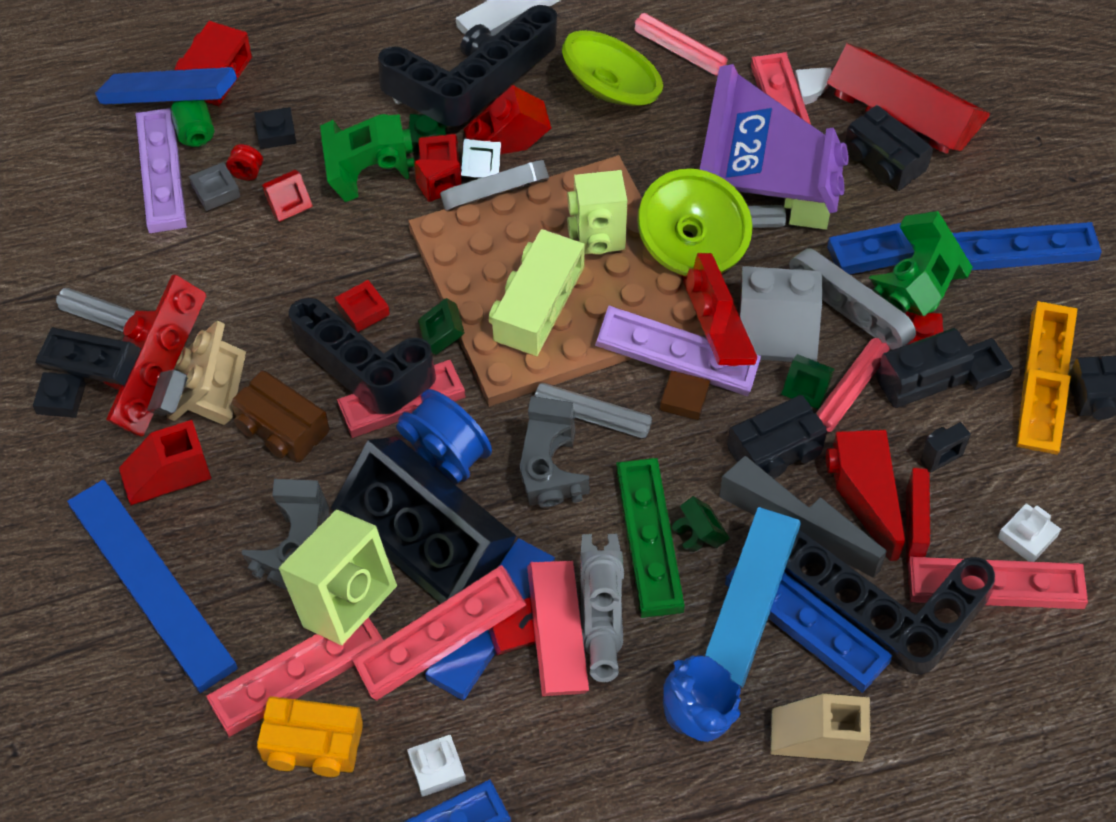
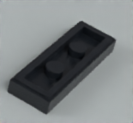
(88, 355)

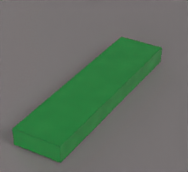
(649, 538)

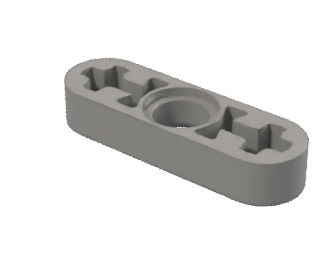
(484, 187)

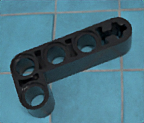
(375, 377)

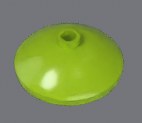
(611, 69)
(698, 204)

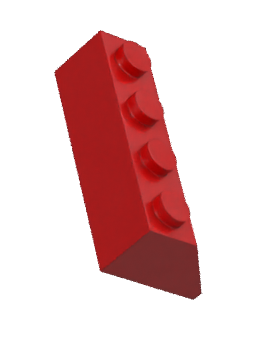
(906, 97)

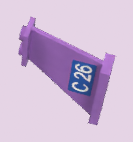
(768, 147)

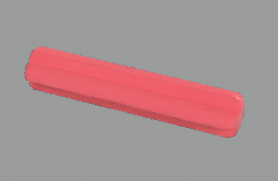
(679, 43)
(852, 384)

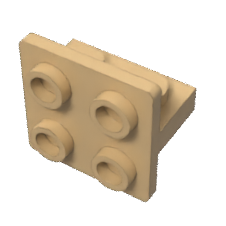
(212, 376)

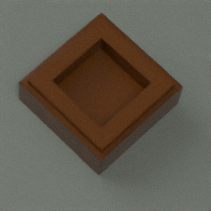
(685, 395)

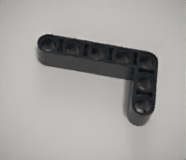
(478, 79)
(874, 602)

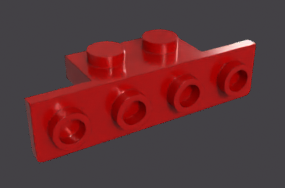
(718, 313)
(161, 339)

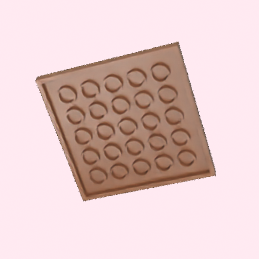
(482, 242)

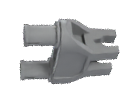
(602, 605)

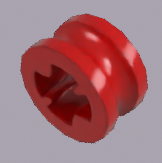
(244, 162)

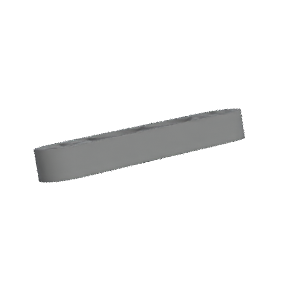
(857, 301)

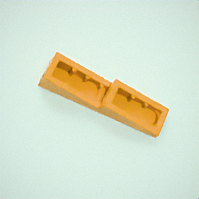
(1046, 377)

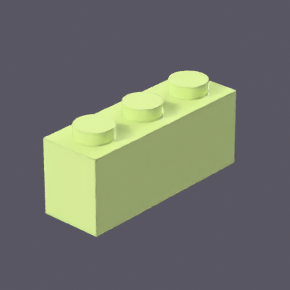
(537, 292)

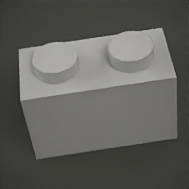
(781, 311)

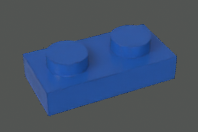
(870, 249)

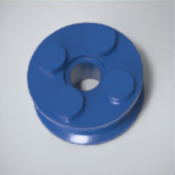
(444, 435)

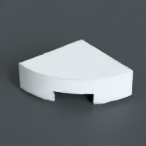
(812, 83)

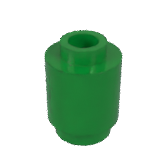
(192, 122)

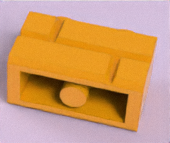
(310, 736)

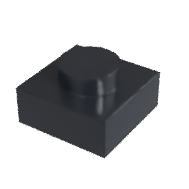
(275, 128)
(989, 364)
(59, 395)
(944, 446)

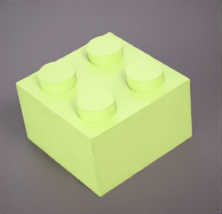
(338, 576)

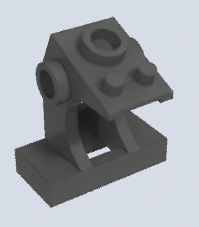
(548, 428)
(306, 509)

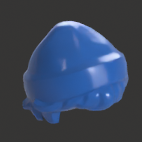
(701, 698)

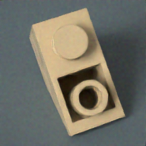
(822, 728)

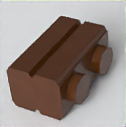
(279, 417)

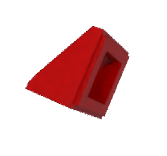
(436, 176)

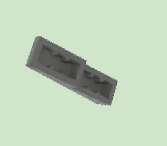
(752, 487)

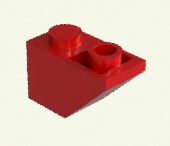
(513, 120)
(164, 463)

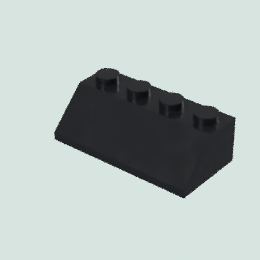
(423, 518)

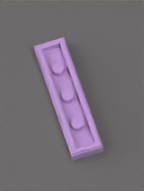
(160, 171)
(670, 350)

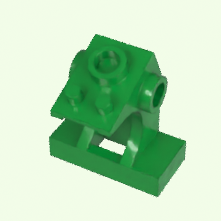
(347, 157)
(922, 281)

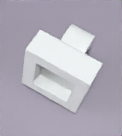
(1029, 532)
(436, 765)

